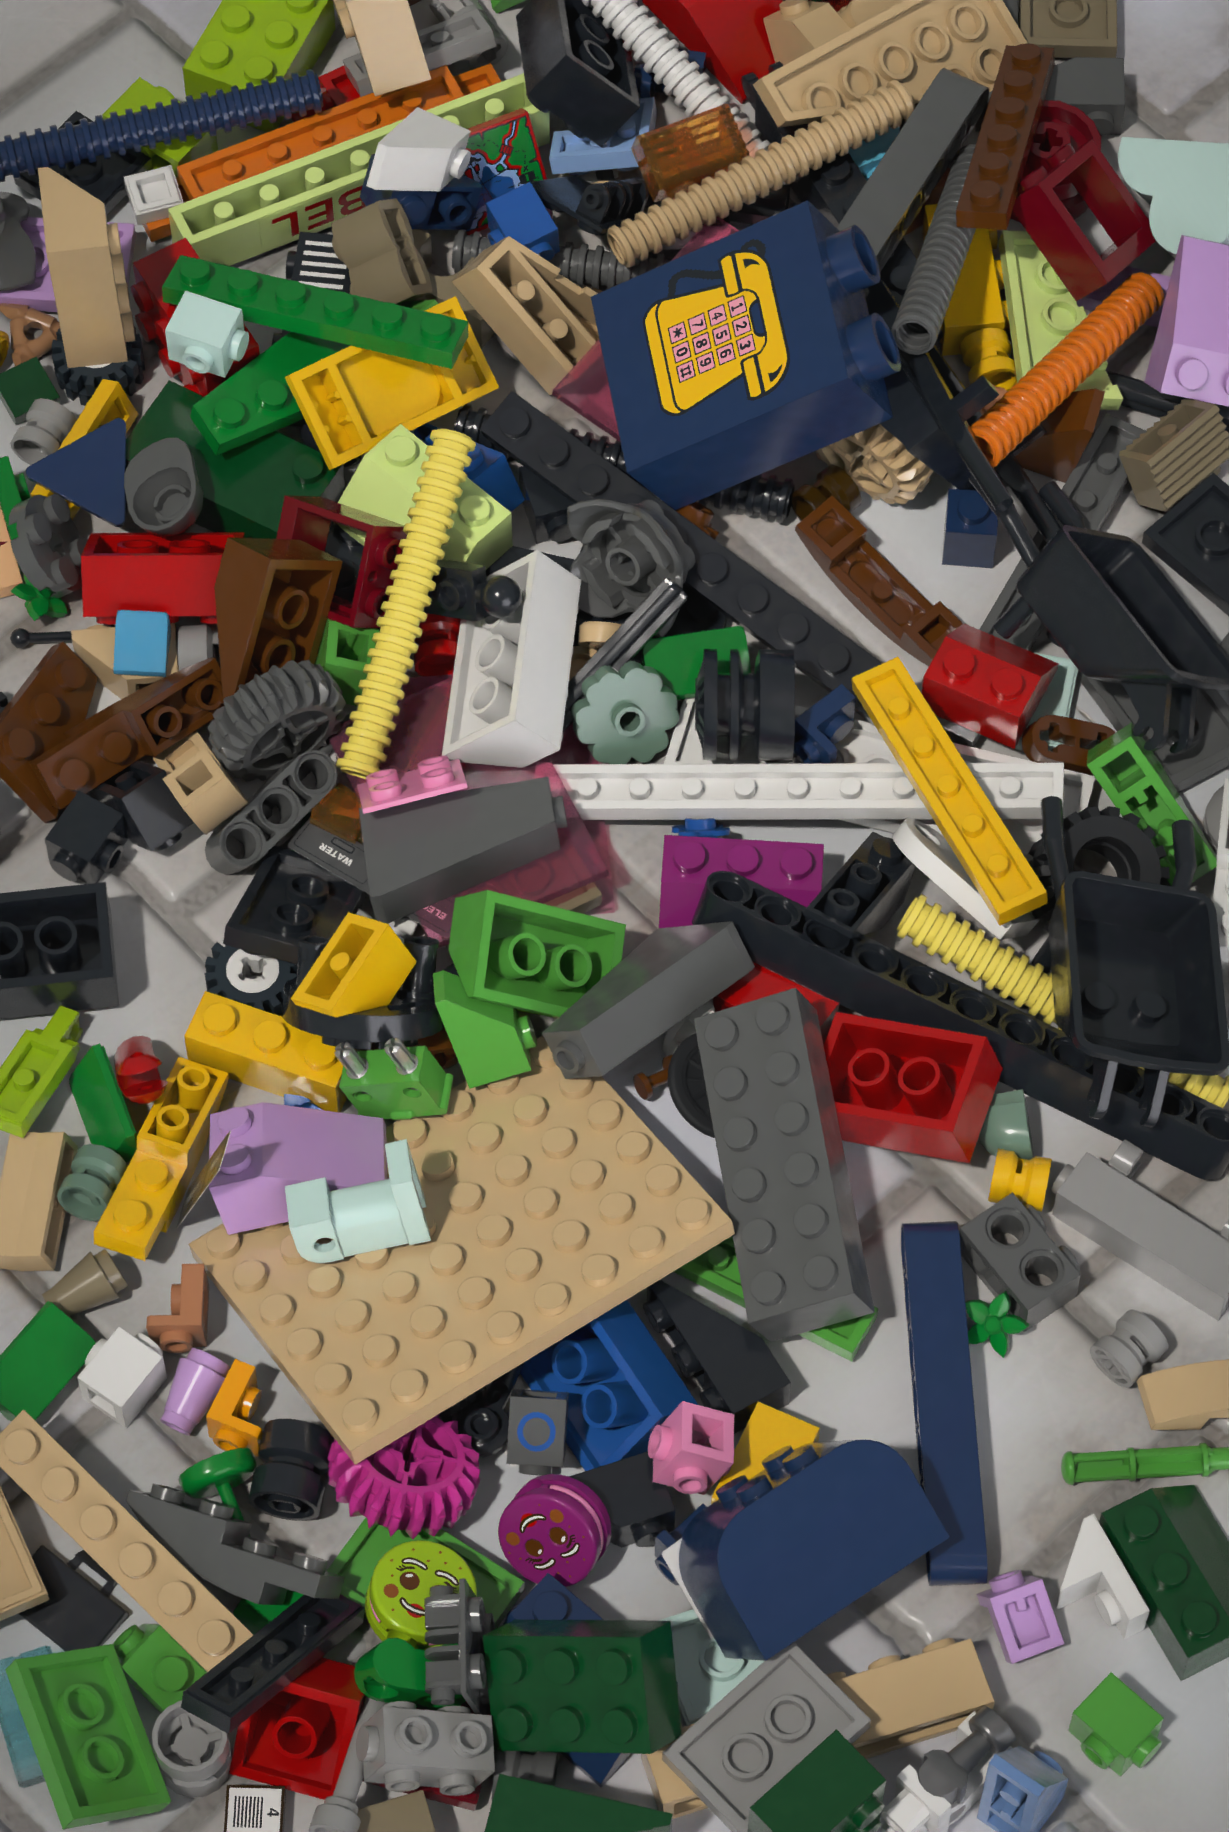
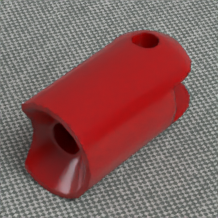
(138, 1070)

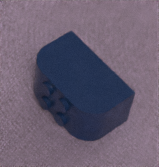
(803, 1542)

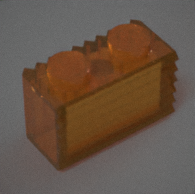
(688, 151)

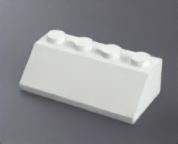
(515, 671)

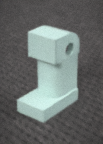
(361, 1215)

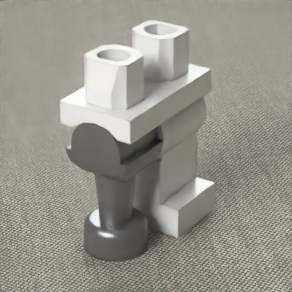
(948, 1780)

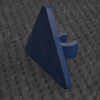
(89, 472)

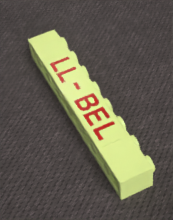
(318, 187)

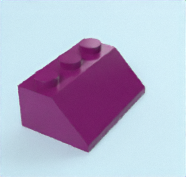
(783, 867)

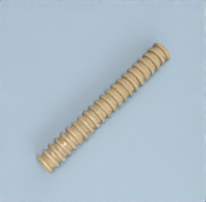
(759, 174)

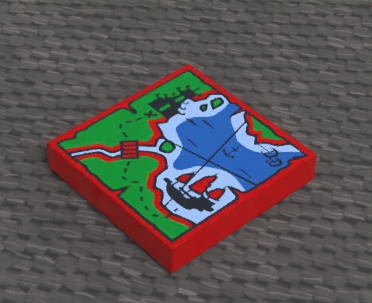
(502, 159)

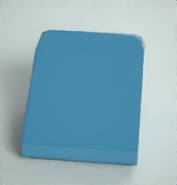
(141, 643)

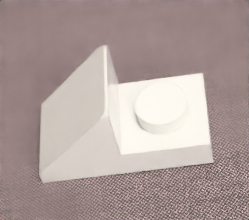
(1098, 1568)

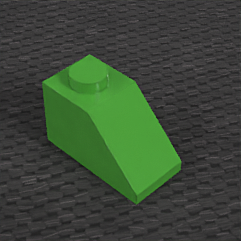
(484, 1035)

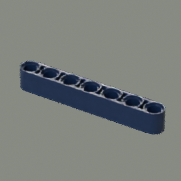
(944, 1399)

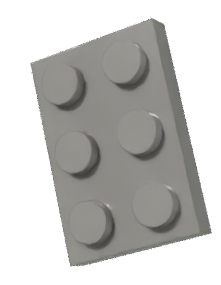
(761, 1734)

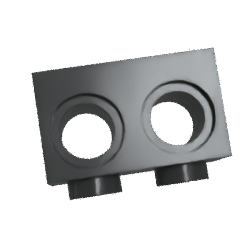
(1008, 1266)

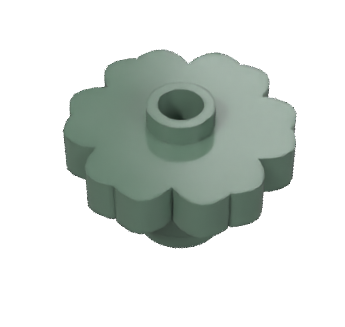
(625, 713)

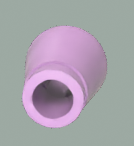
(193, 1390)

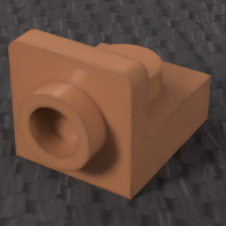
(189, 1311)

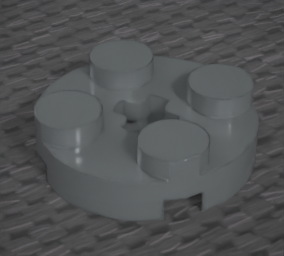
(48, 544)

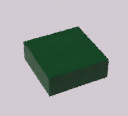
(24, 385)

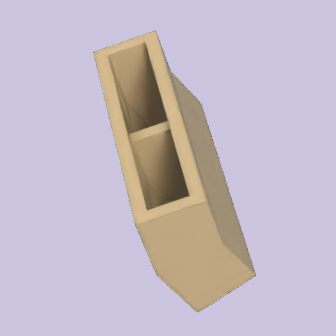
(29, 1202)

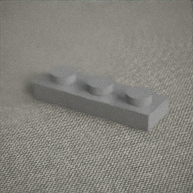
(442, 45)

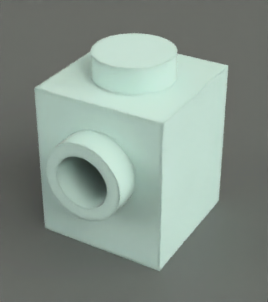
(206, 334)

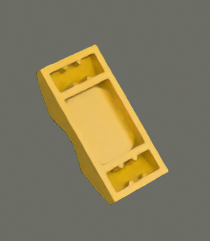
(365, 394)

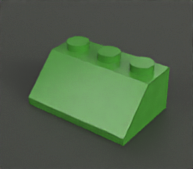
(530, 951)

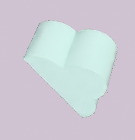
(1183, 186)

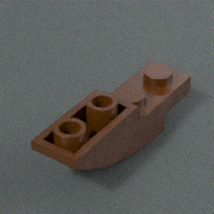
(128, 730)

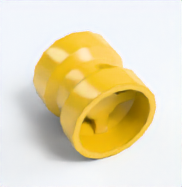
(988, 355)
(1021, 1176)

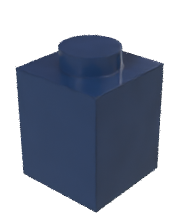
(969, 530)

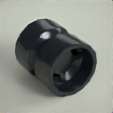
(292, 1468)

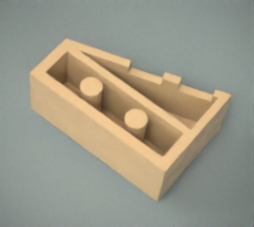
(385, 41)
(531, 309)

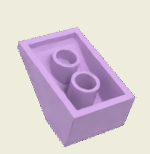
(1193, 328)
(284, 1147)

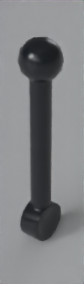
(21, 637)

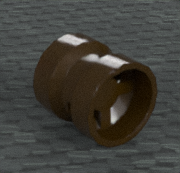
(828, 482)

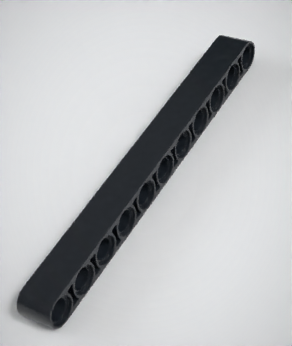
(903, 990)

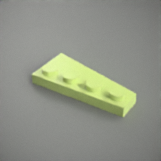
(1042, 311)

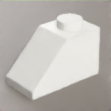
(420, 154)

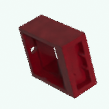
(1059, 235)
(309, 521)

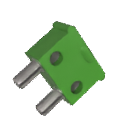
(394, 1081)

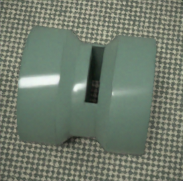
(93, 1180)

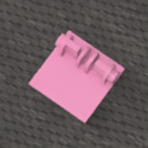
(391, 789)

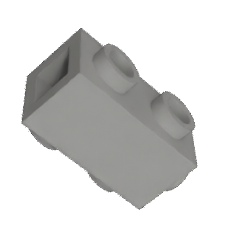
(426, 1748)

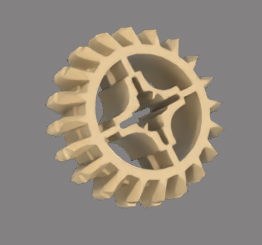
(879, 465)

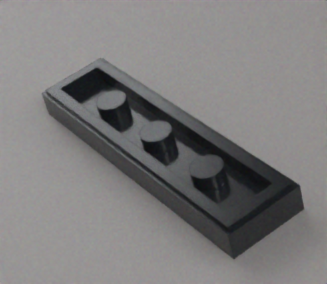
(271, 1660)

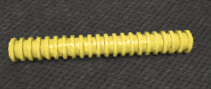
(406, 602)
(1012, 976)

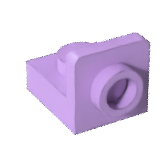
(1021, 1615)

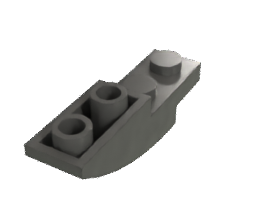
(224, 1554)

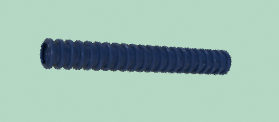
(160, 124)

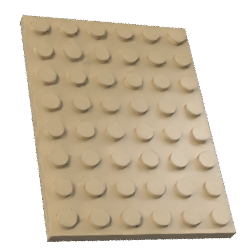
(538, 1222)

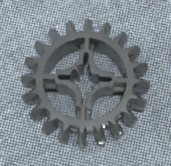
(276, 719)

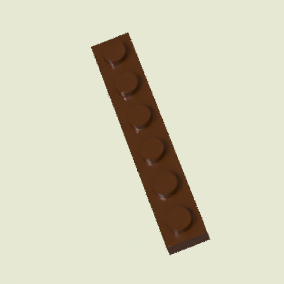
(1005, 137)

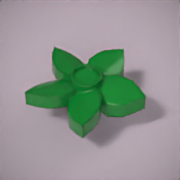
(39, 602)
(993, 1322)

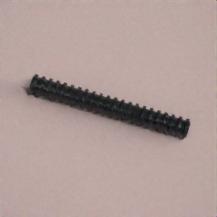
(754, 495)

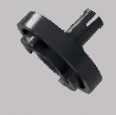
(407, 1017)

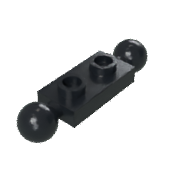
(467, 595)

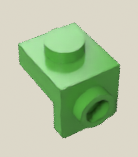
(156, 1664)

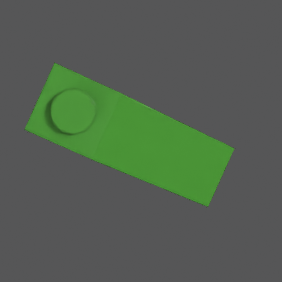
(1142, 787)

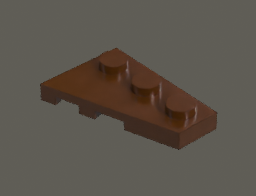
(38, 716)

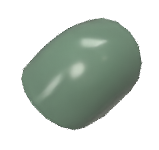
(1007, 1125)

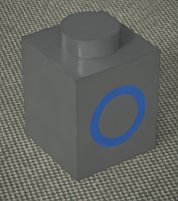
(537, 1430)

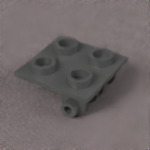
(458, 1667)

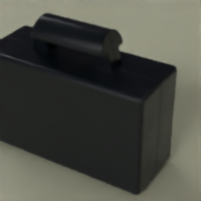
(76, 1610)

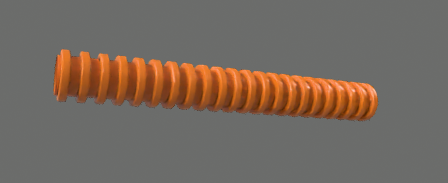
(1067, 366)

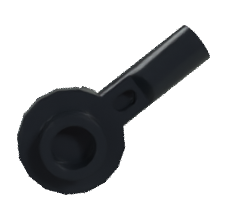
(487, 1419)

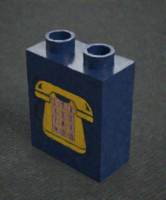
(745, 354)

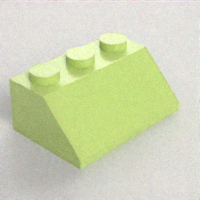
(385, 488)

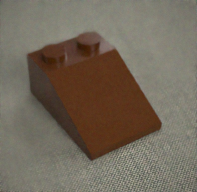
(270, 605)

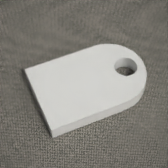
(936, 859)

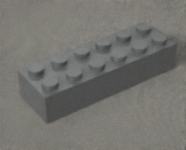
(783, 1166)

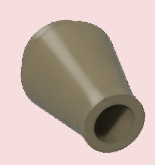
(87, 1284)

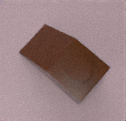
(1066, 437)

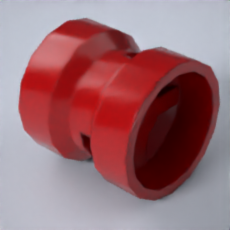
(437, 646)

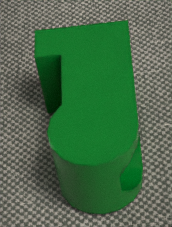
(396, 1673)

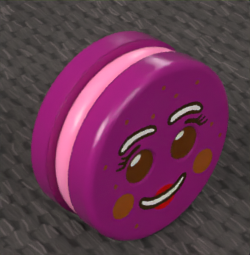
(555, 1529)

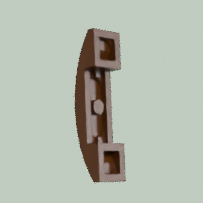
(872, 583)

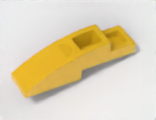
(164, 1160)

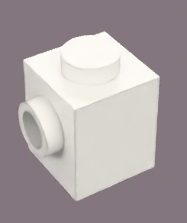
(122, 1375)

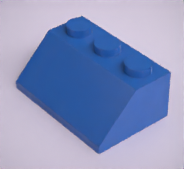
(615, 1386)

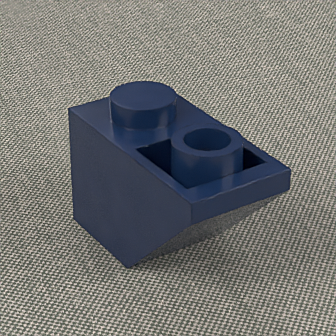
(444, 210)

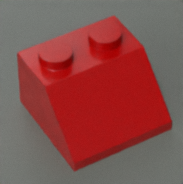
(986, 684)
(302, 1732)

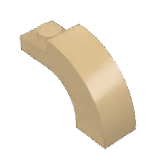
(200, 782)

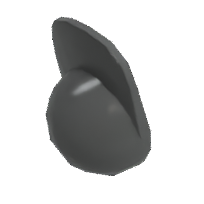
(163, 488)

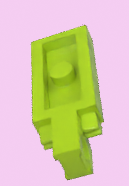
(36, 1070)

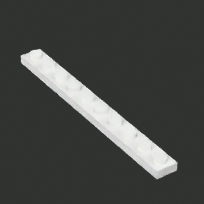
(789, 790)

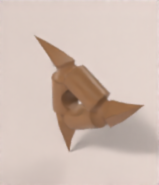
(21, 321)

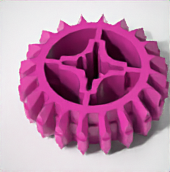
(412, 1482)

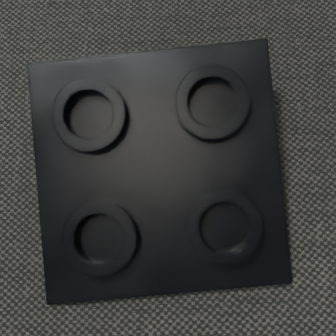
(596, 204)

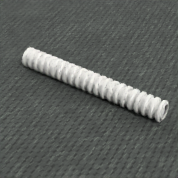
(668, 63)

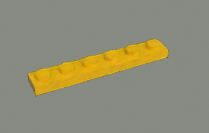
(949, 791)

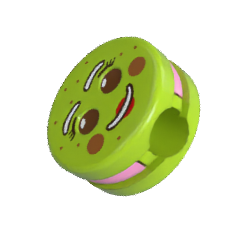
(402, 1583)

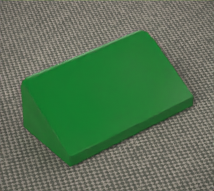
(681, 656)
(103, 1104)
(41, 1362)

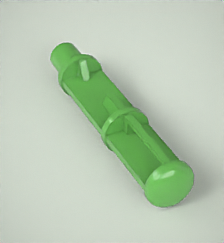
(1143, 1463)

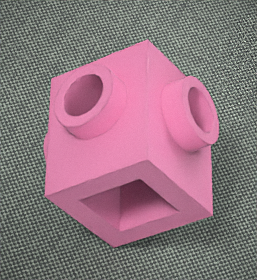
(692, 1448)

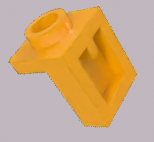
(236, 1401)

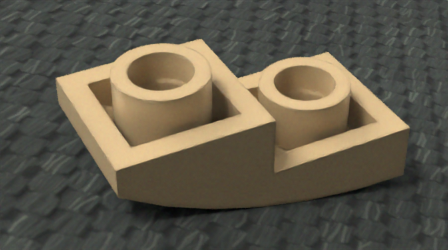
(1186, 1395)

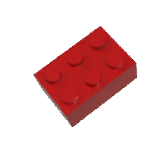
(155, 315)
(152, 574)
(910, 1085)

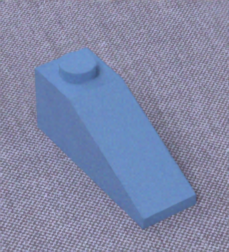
(1021, 1790)

